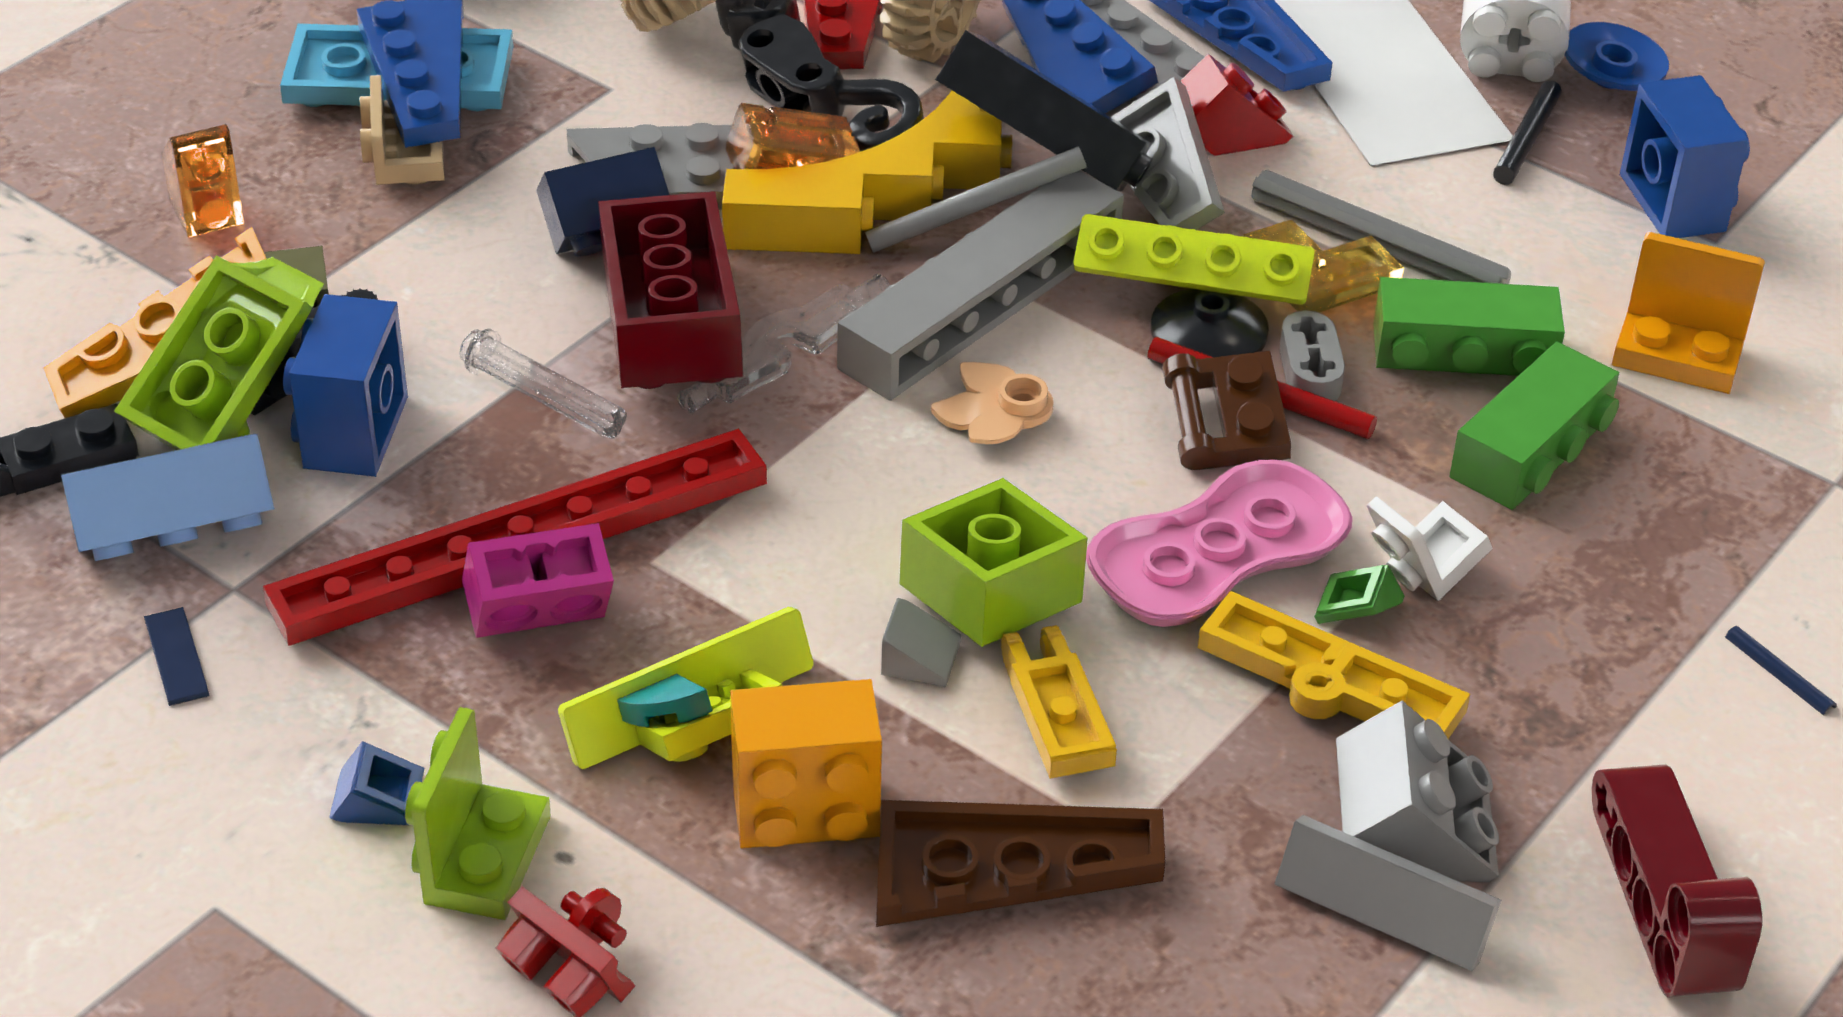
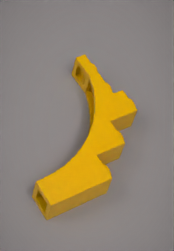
(833, 201)

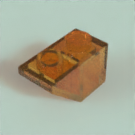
(203, 180)

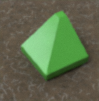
(1359, 594)

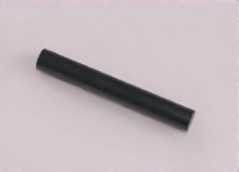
(1527, 132)

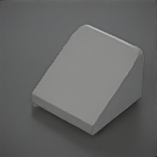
(918, 646)

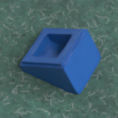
(374, 787)

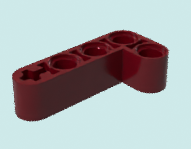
(1690, 922)

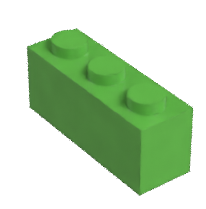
(1464, 325)
(1535, 425)

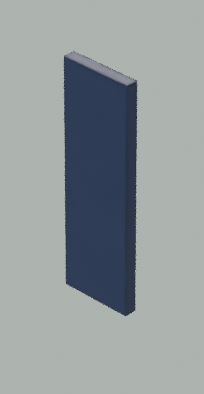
(176, 656)

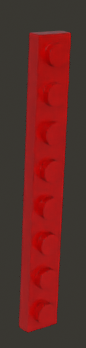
(435, 559)

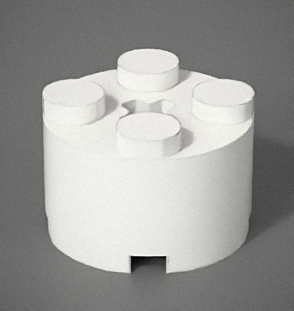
(1515, 37)

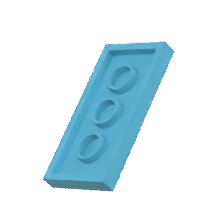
(334, 67)

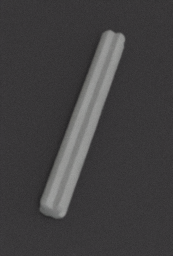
(1356, 223)

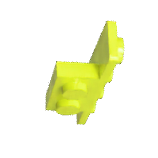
(1194, 259)
(744, 658)

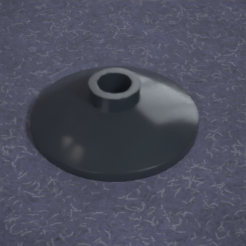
(1211, 322)

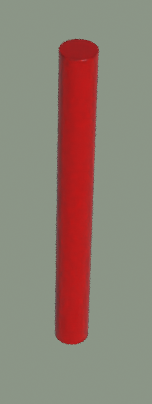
(1292, 398)

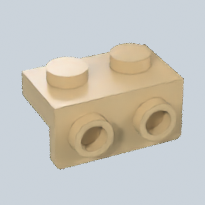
(384, 146)

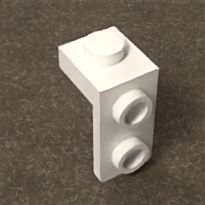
(1433, 552)

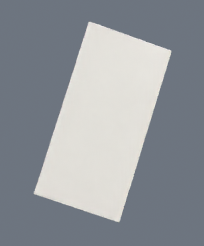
(1394, 80)

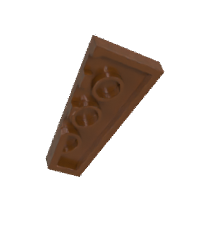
(993, 855)

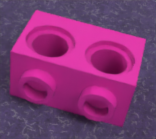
(537, 580)

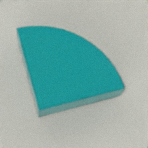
(663, 698)

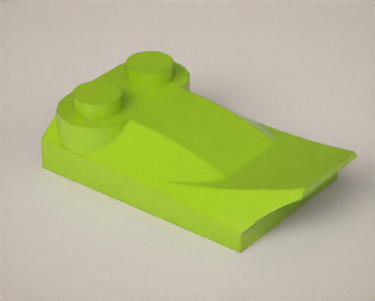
(220, 352)

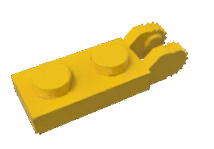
(1058, 705)

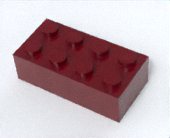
(670, 290)

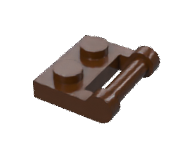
(1246, 405)

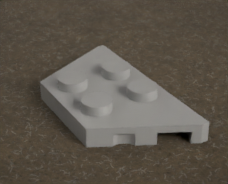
(689, 156)

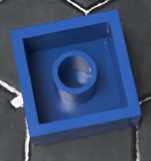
(1684, 157)
(347, 385)

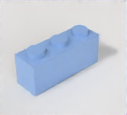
(168, 496)

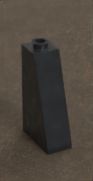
(1044, 110)

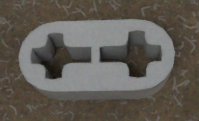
(1321, 355)

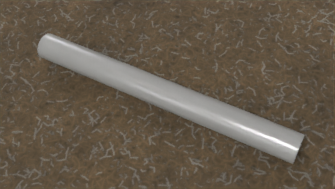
(976, 199)

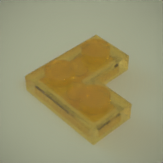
(1339, 272)

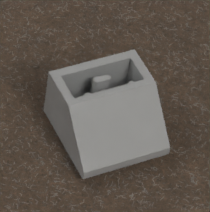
(1417, 795)

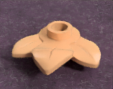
(995, 403)

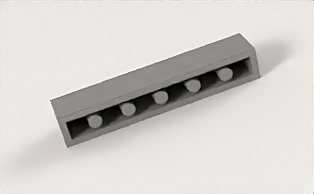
(970, 286)

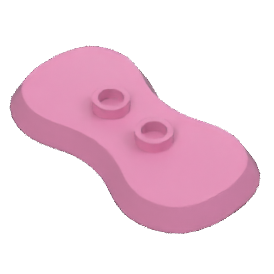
(1246, 523)

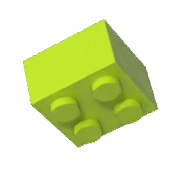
(992, 561)

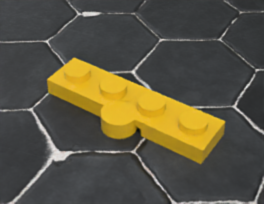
(1324, 669)

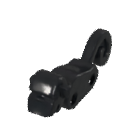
(792, 73)

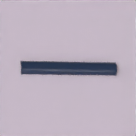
(1780, 670)

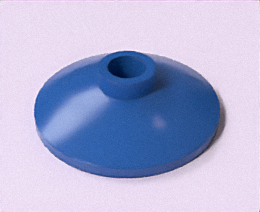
(1615, 55)

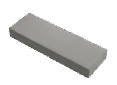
(1387, 892)

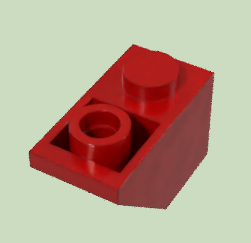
(1231, 112)

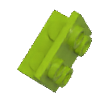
(470, 835)

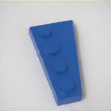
(1258, 37)
(1080, 51)
(420, 64)

